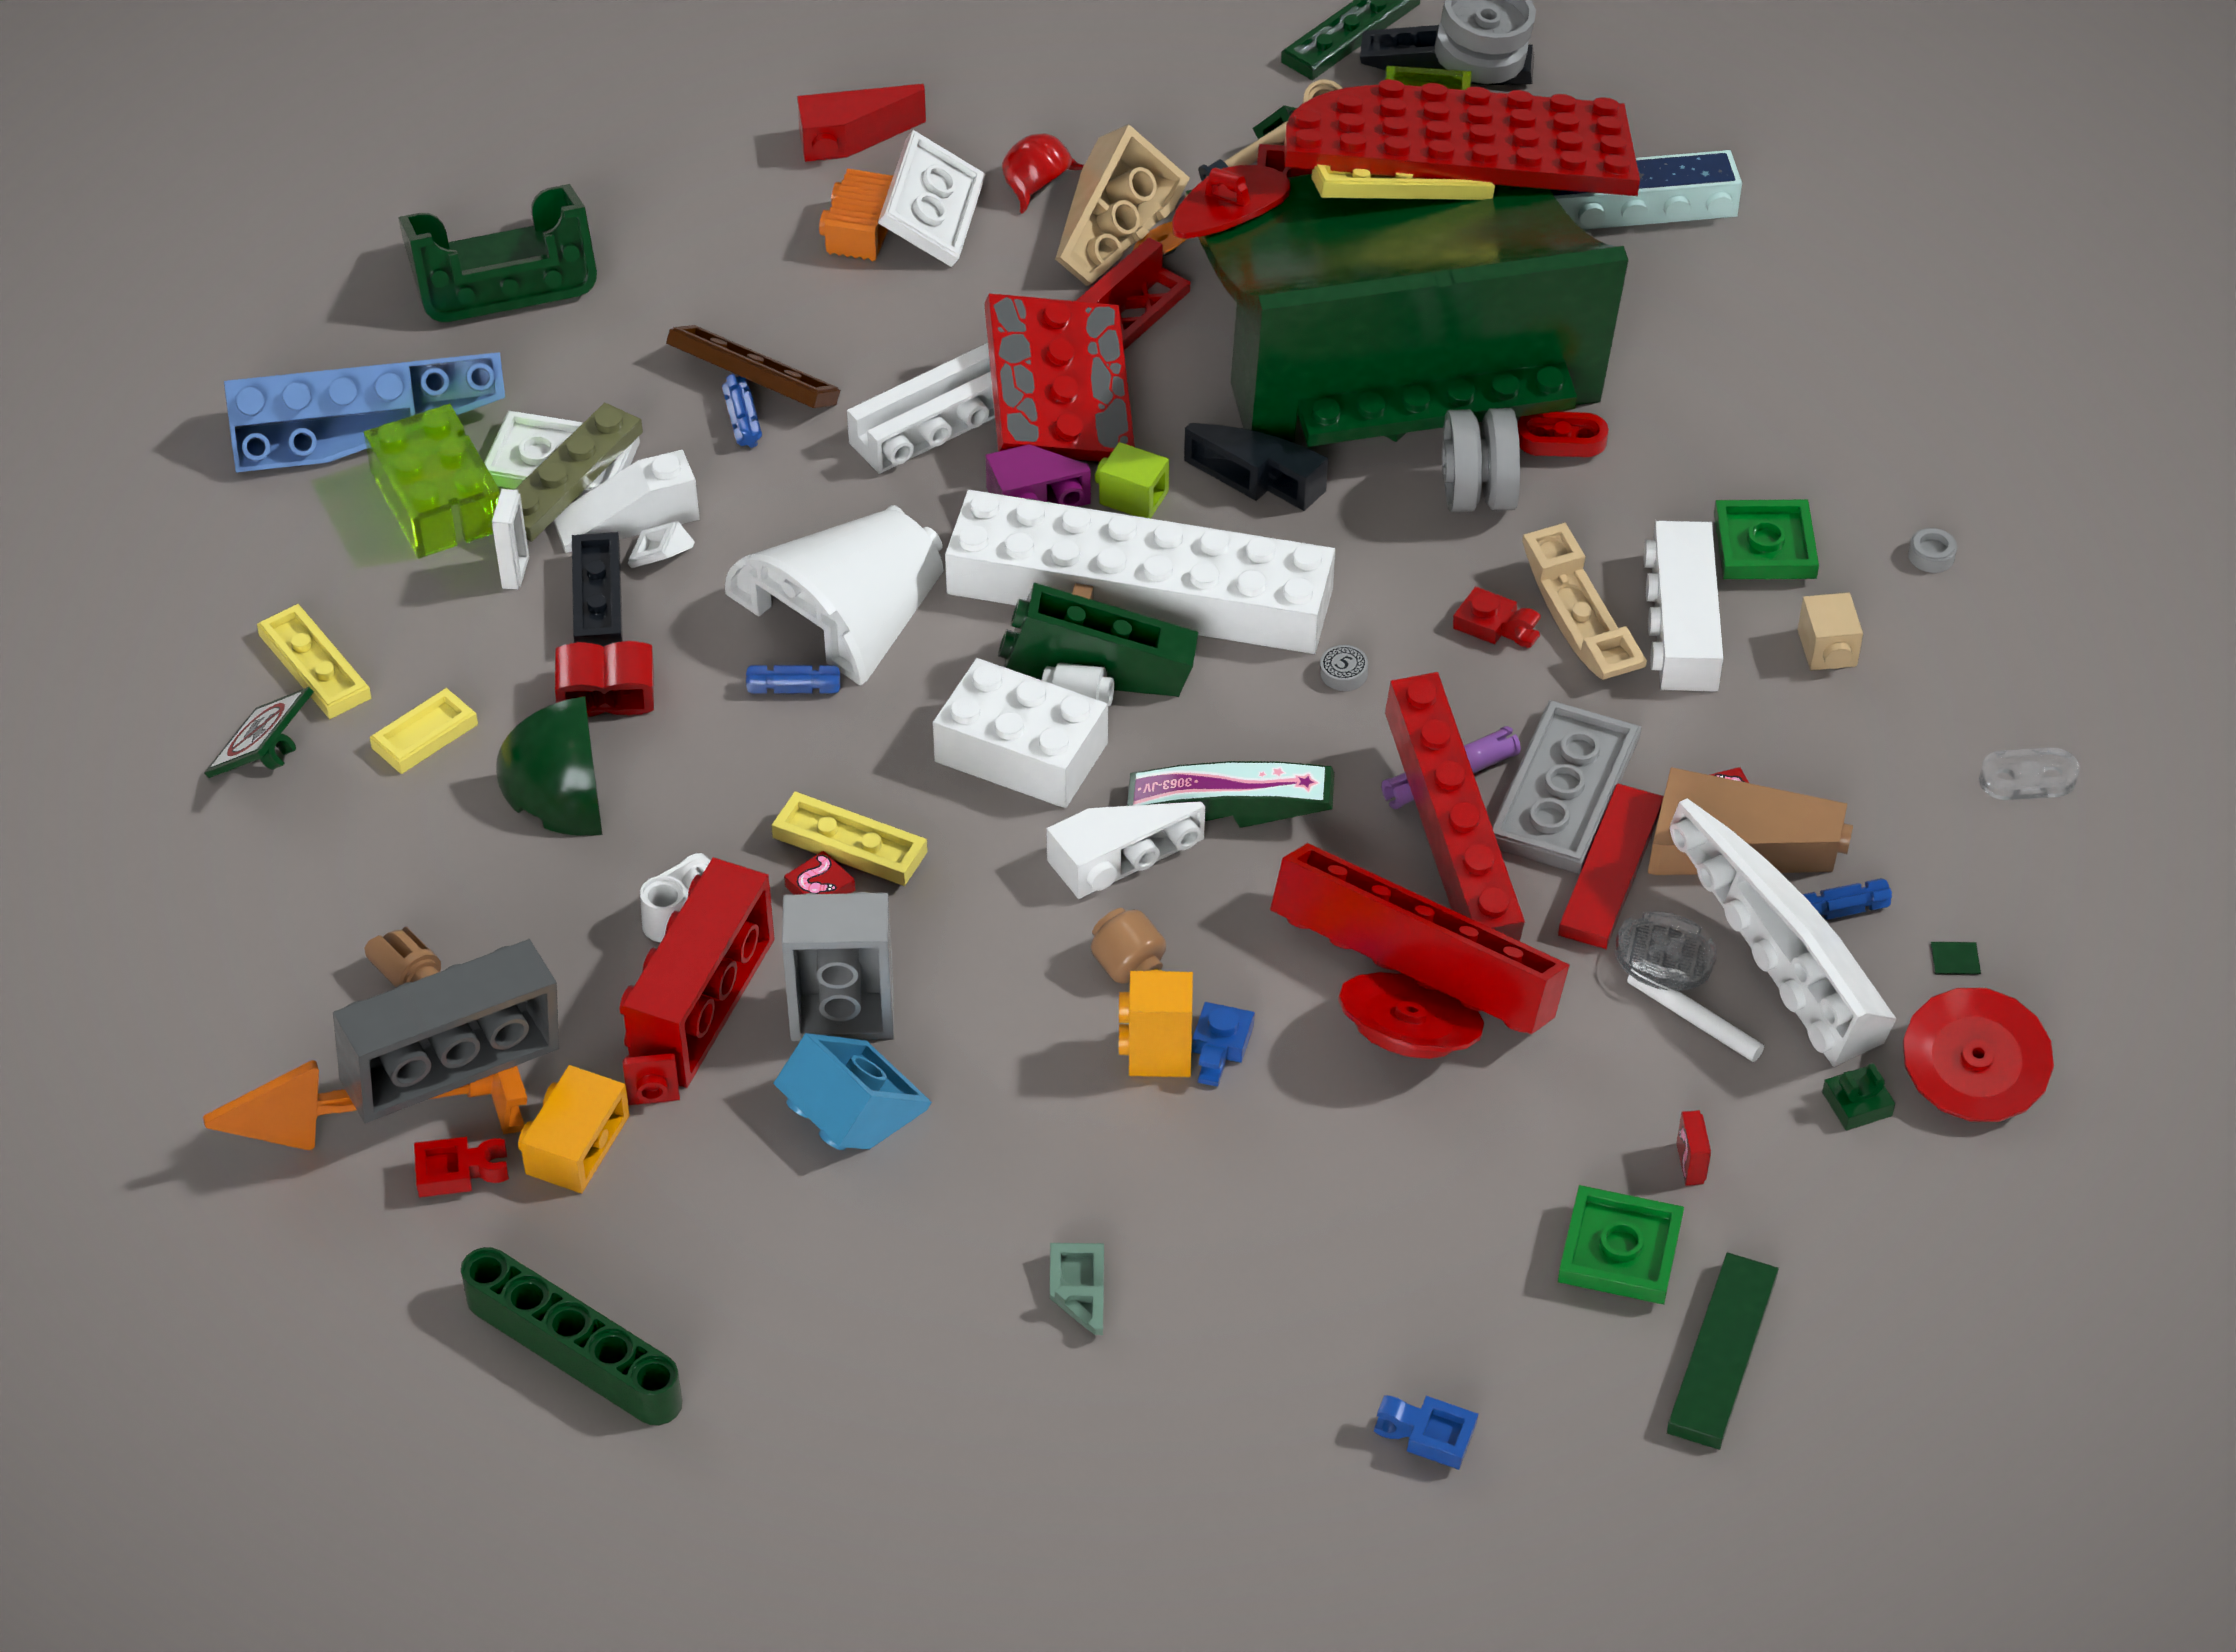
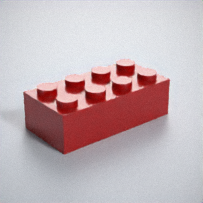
(700, 967)

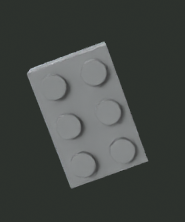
(838, 965)

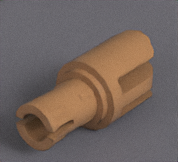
(402, 957)

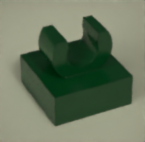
(1859, 1097)

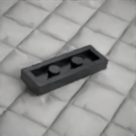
(597, 588)

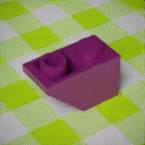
(1038, 476)

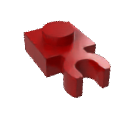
(450, 1164)

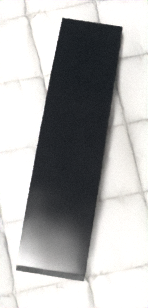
(1415, 49)

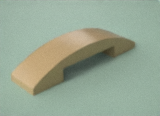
(1577, 606)

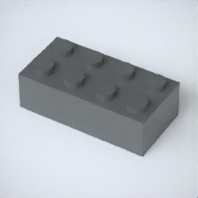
(446, 1030)

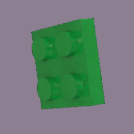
(1766, 539)
(1621, 1244)

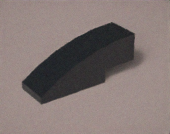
(1257, 463)

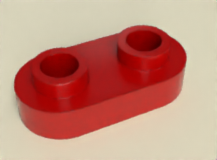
(1563, 434)

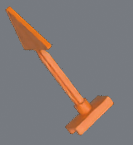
(289, 1105)

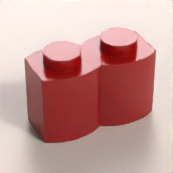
(610, 677)

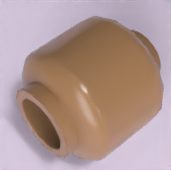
(1127, 943)

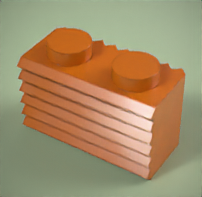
(853, 219)

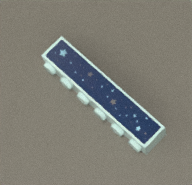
(1669, 191)

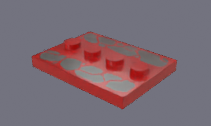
(1058, 375)

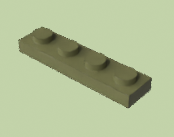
(575, 466)

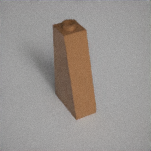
(1782, 826)

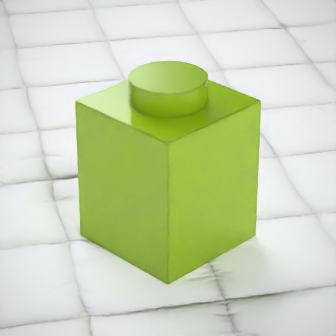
(1133, 480)

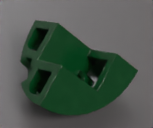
(551, 769)

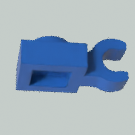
(1220, 1036)
(1435, 1430)

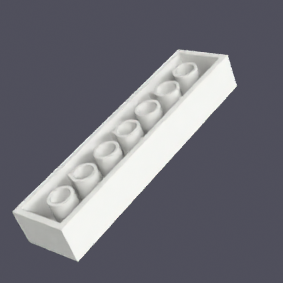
(1165, 570)

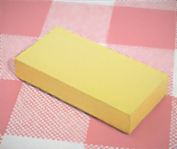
(423, 730)

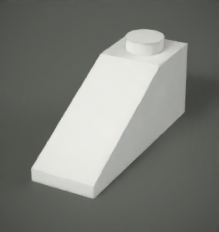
(634, 500)

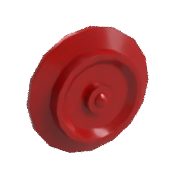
(1408, 1018)
(1978, 1054)

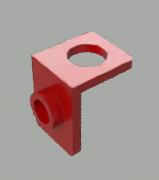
(651, 1079)

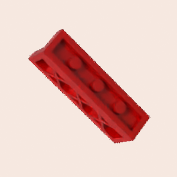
(1129, 285)

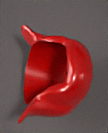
(1034, 164)

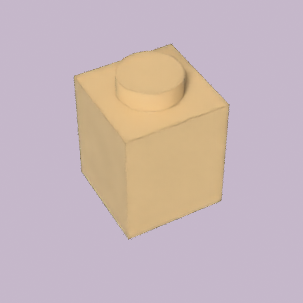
(1830, 631)

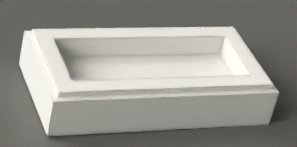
(510, 539)

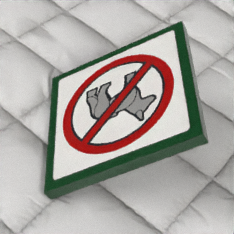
(261, 734)

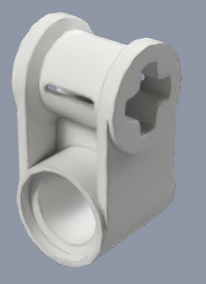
(668, 893)

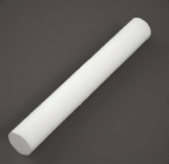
(1703, 1019)

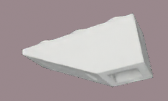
(1117, 841)

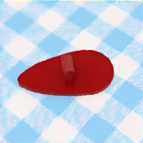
(1229, 199)

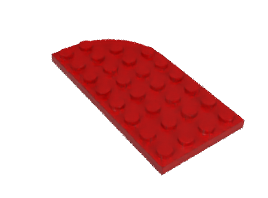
(1467, 137)

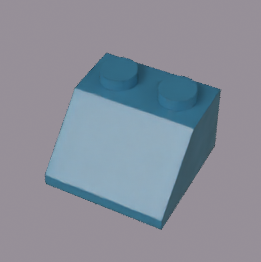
(848, 1091)

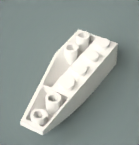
(1786, 938)

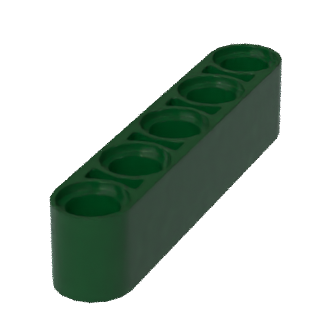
(581, 1356)

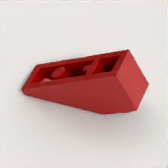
(854, 120)

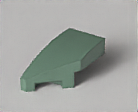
(1079, 1282)

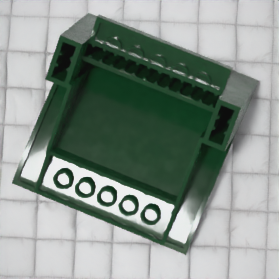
(1413, 309)

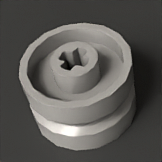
(1485, 37)
(1482, 461)

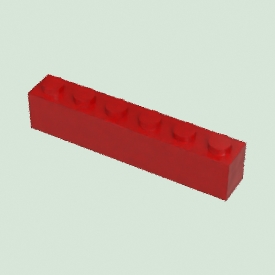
(1451, 804)
(1419, 938)

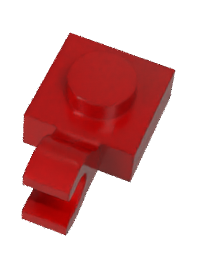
(1493, 616)

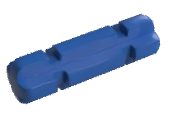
(742, 411)
(793, 679)
(1851, 898)

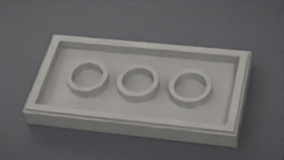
(1564, 786)

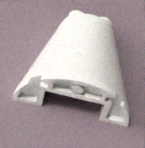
(848, 580)

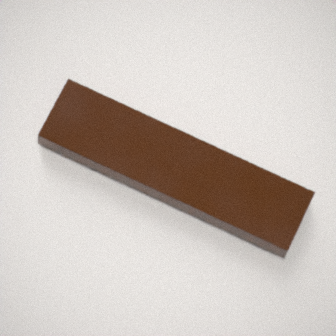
(753, 366)

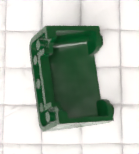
(505, 267)

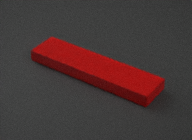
(1611, 866)

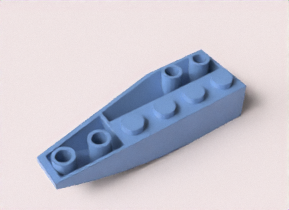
(324, 413)

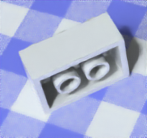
(1020, 732)

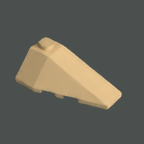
(1116, 202)

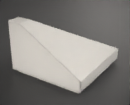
(660, 544)

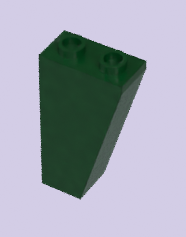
(1072, 629)

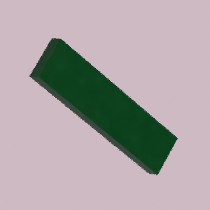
(1342, 34)
(1722, 1351)

